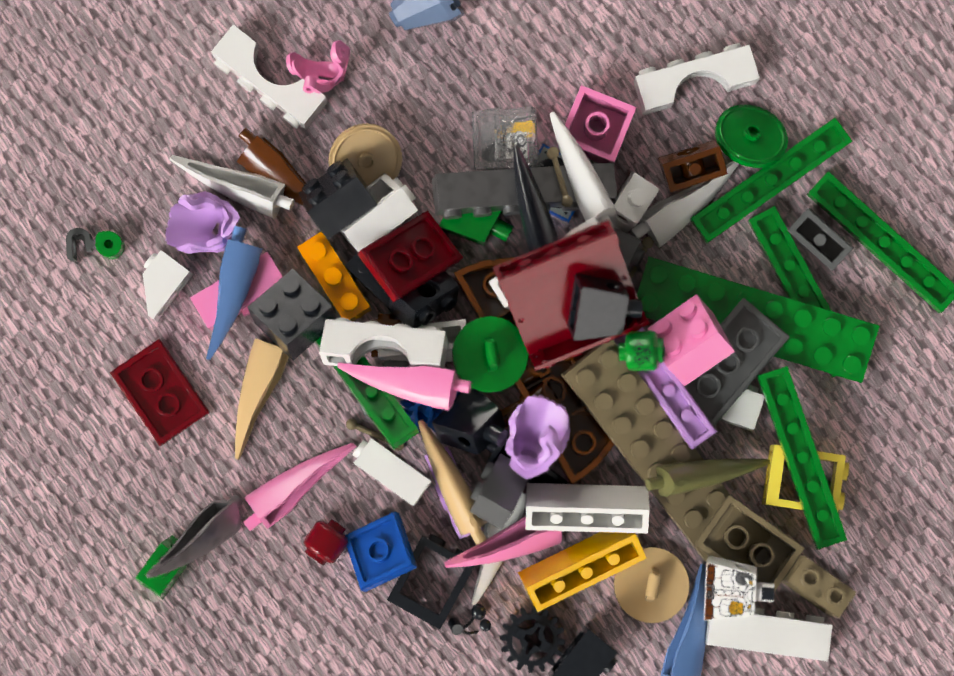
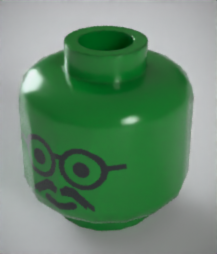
(642, 351)

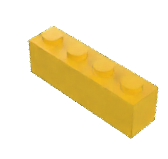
(580, 567)

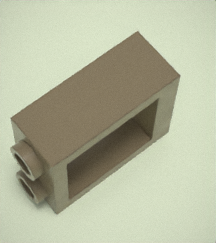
(818, 587)

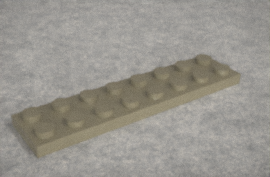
(642, 433)

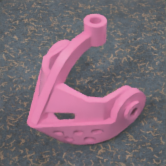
(312, 70)

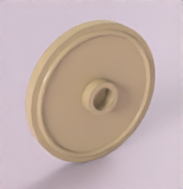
(369, 150)
(653, 587)

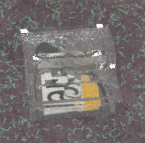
(496, 134)

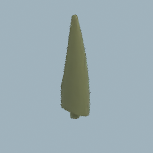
(699, 474)

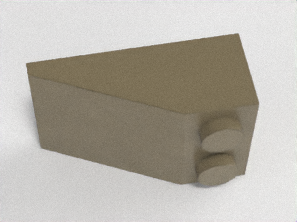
(749, 539)

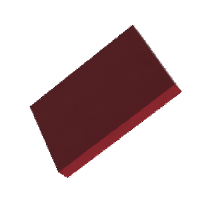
(410, 256)
(159, 392)

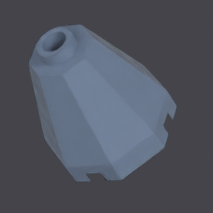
(422, 13)

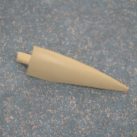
(260, 378)
(452, 486)

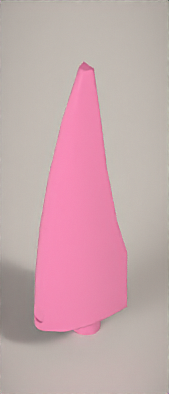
(418, 384)
(283, 492)
(507, 545)

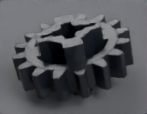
(544, 645)

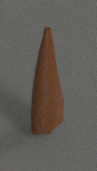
(267, 160)

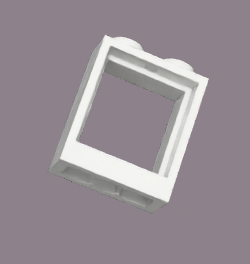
(392, 209)
(391, 471)

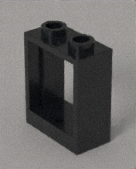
(413, 606)

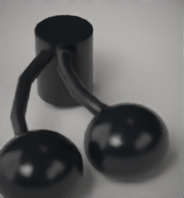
(478, 612)

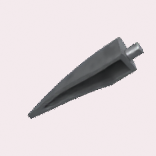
(206, 531)

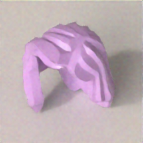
(194, 220)
(537, 435)

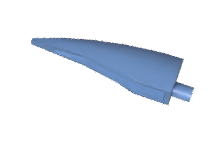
(235, 280)
(687, 648)

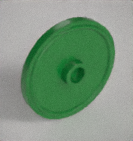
(751, 136)
(489, 354)

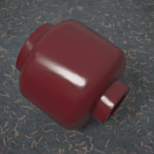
(325, 541)

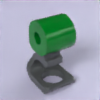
(106, 243)

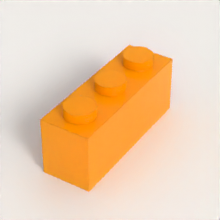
(334, 277)

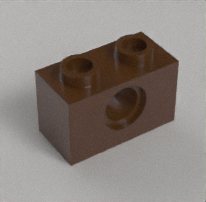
(692, 165)

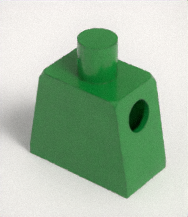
(477, 228)
(162, 583)

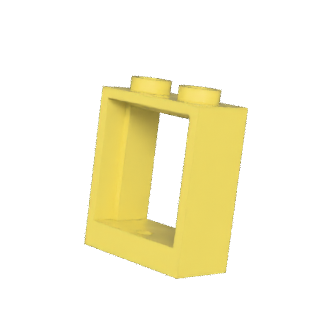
(774, 477)

